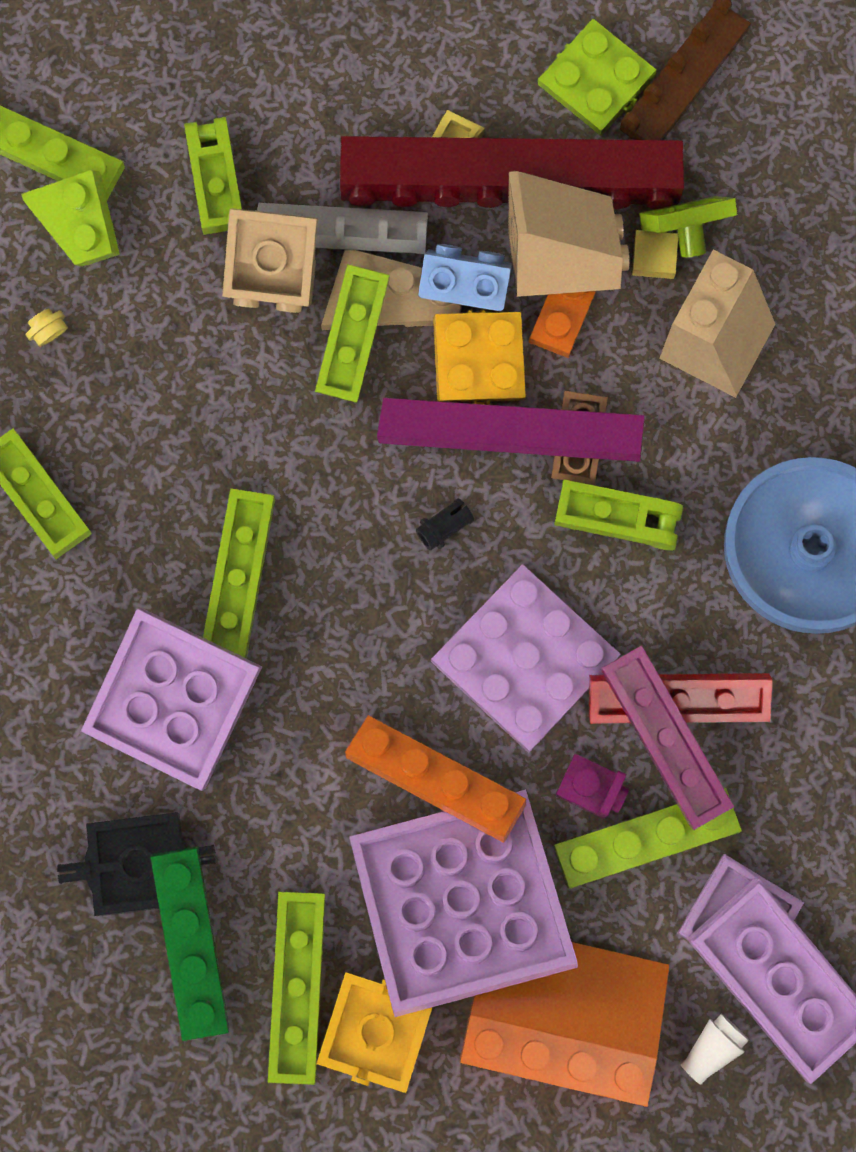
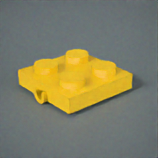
(479, 357)
(368, 1038)

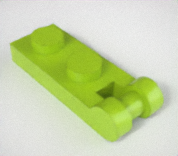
(213, 174)
(617, 514)

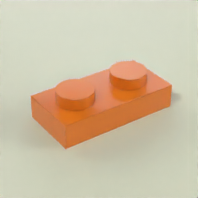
(561, 321)

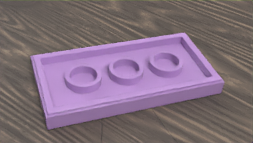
(780, 979)

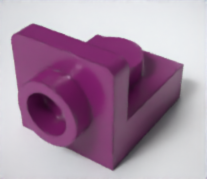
(593, 787)

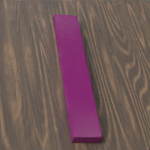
(511, 429)

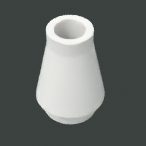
(714, 1048)

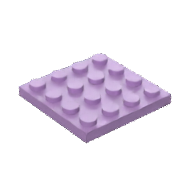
(460, 909)

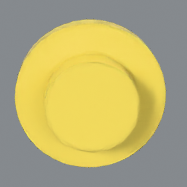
(46, 327)

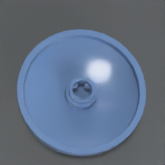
(796, 545)

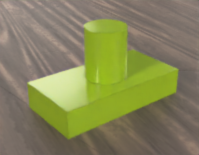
(688, 221)

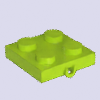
(597, 77)

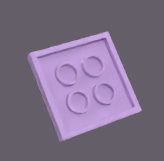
(524, 658)
(171, 699)

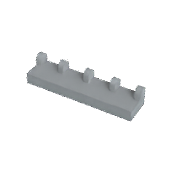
(362, 227)

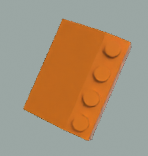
(577, 1027)

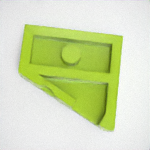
(76, 217)

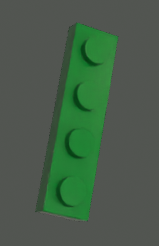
(190, 943)

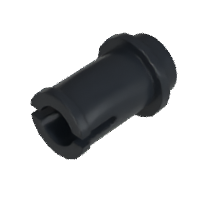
(444, 525)

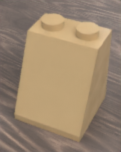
(563, 238)
(720, 325)

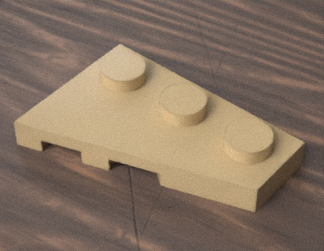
(401, 299)

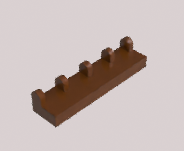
(686, 73)

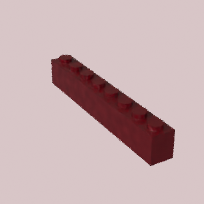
(479, 169)

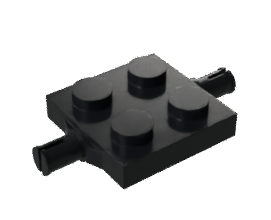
(120, 861)

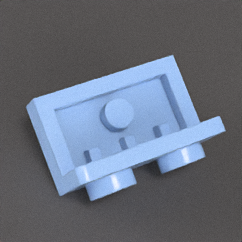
(465, 278)

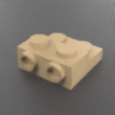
(270, 259)

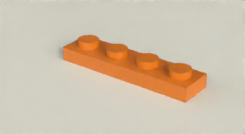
(436, 778)

